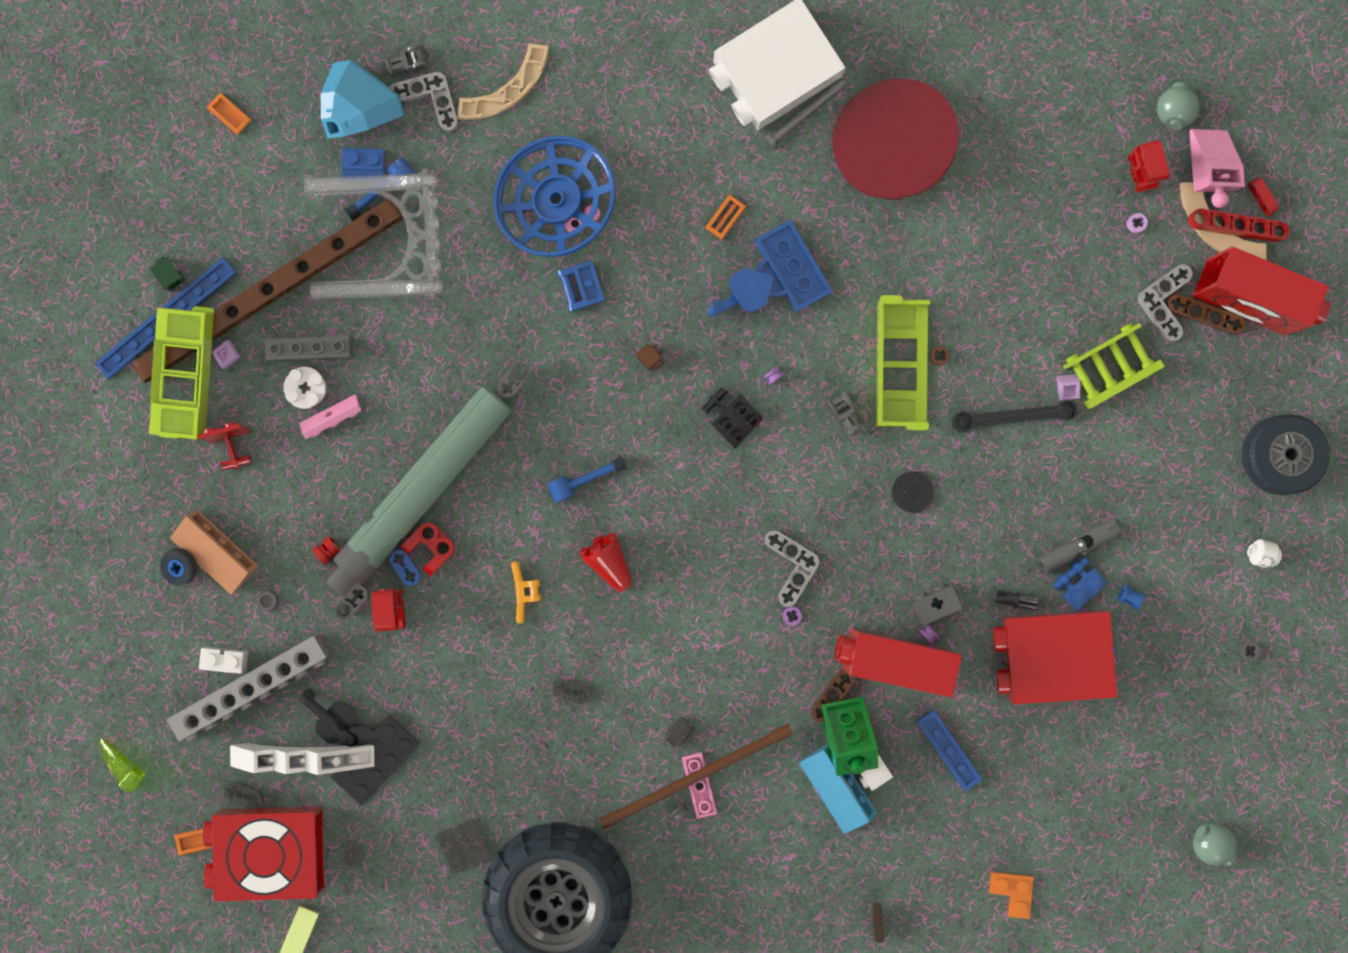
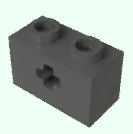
(948, 605)

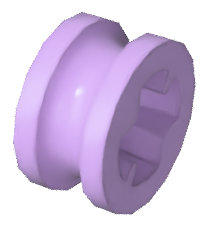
(1139, 229)

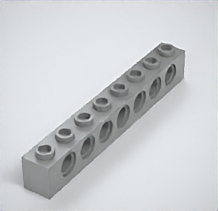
(181, 722)

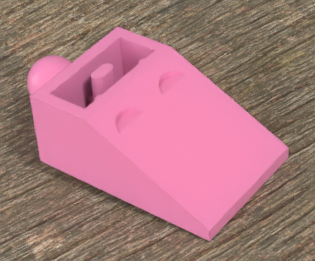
(1215, 161)

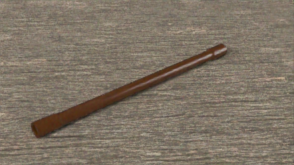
(618, 815)

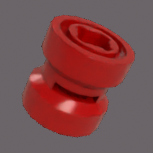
(326, 550)

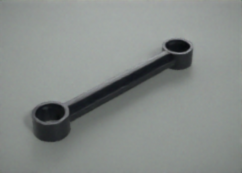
(1015, 416)

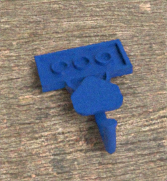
(784, 271)

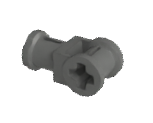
(407, 60)
(844, 412)

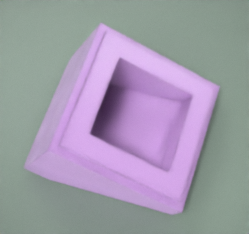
(1068, 387)

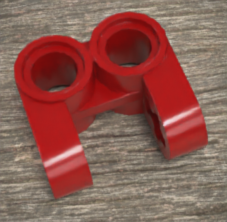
(433, 544)

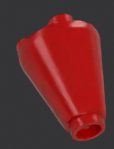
(608, 561)

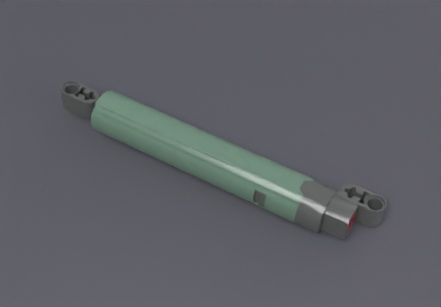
(419, 490)

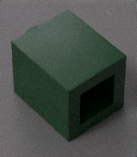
(167, 273)

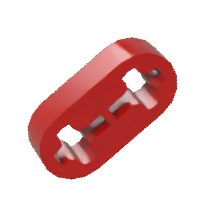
(1263, 196)

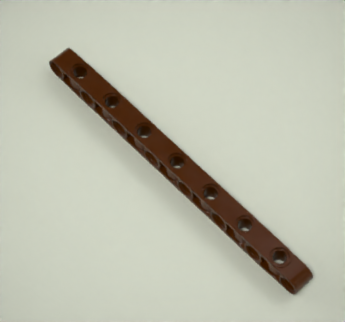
(284, 280)

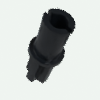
(1017, 600)

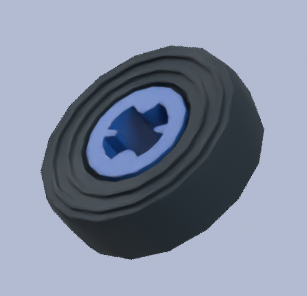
(178, 576)

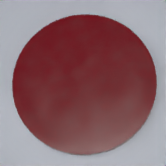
(895, 139)

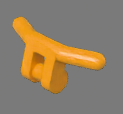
(520, 596)

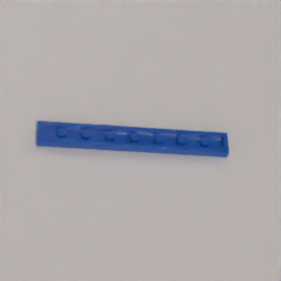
(144, 335)

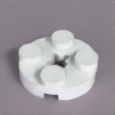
(294, 393)

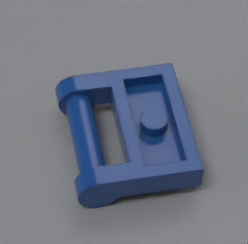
(587, 283)

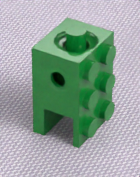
(850, 736)

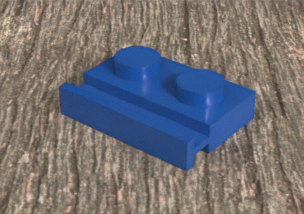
(362, 161)

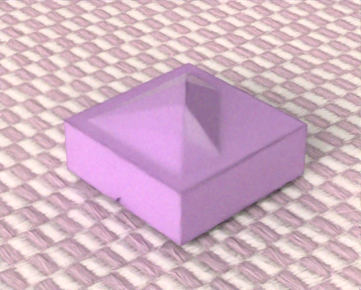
(226, 354)

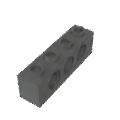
(309, 349)

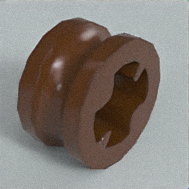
(939, 362)

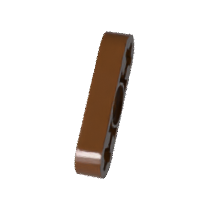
(837, 679)

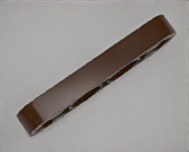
(1206, 311)

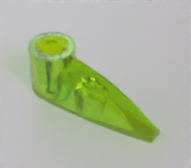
(125, 771)

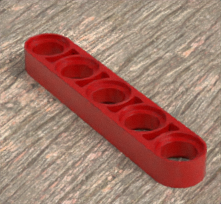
(1230, 229)

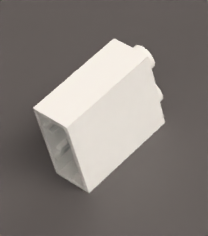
(776, 65)

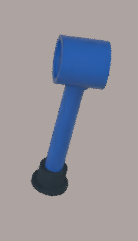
(398, 167)
(562, 488)

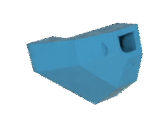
(356, 101)

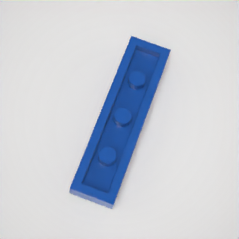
(949, 750)

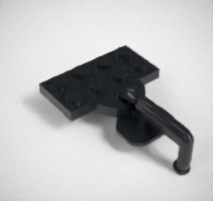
(340, 725)

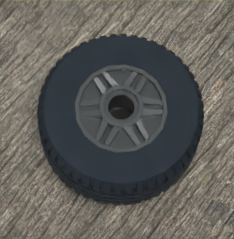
(1285, 454)

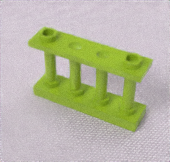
(1112, 386)

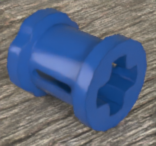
(1131, 597)

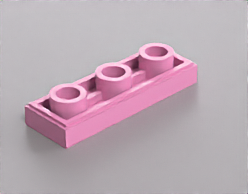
(330, 417)
(702, 798)

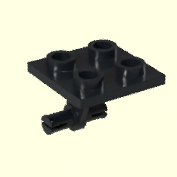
(736, 420)

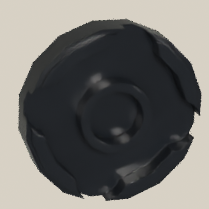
(906, 494)

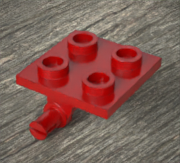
(231, 430)

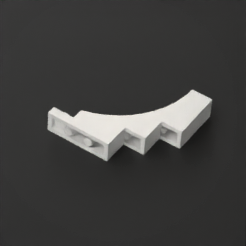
(289, 760)

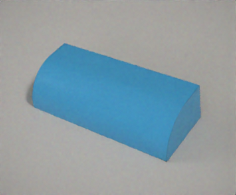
(839, 793)

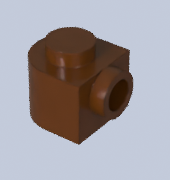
(650, 357)

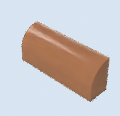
(214, 551)

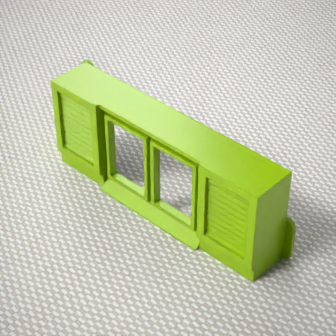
(902, 320)
(186, 330)

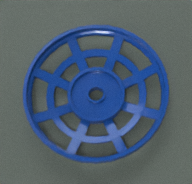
(547, 189)

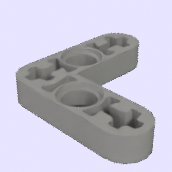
(435, 92)
(1159, 295)
(800, 567)

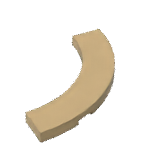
(510, 93)
(1220, 242)

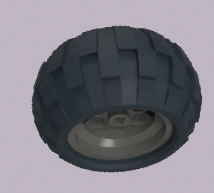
(568, 854)

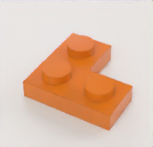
(1019, 890)

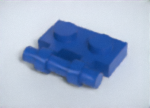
(1084, 589)

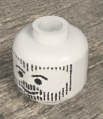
(1264, 554)

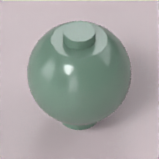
(1178, 106)
(1215, 844)

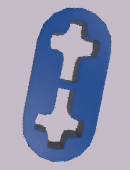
(400, 570)

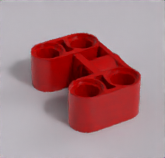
(1148, 165)
(388, 610)

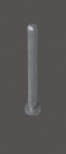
(771, 140)

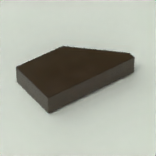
(878, 922)

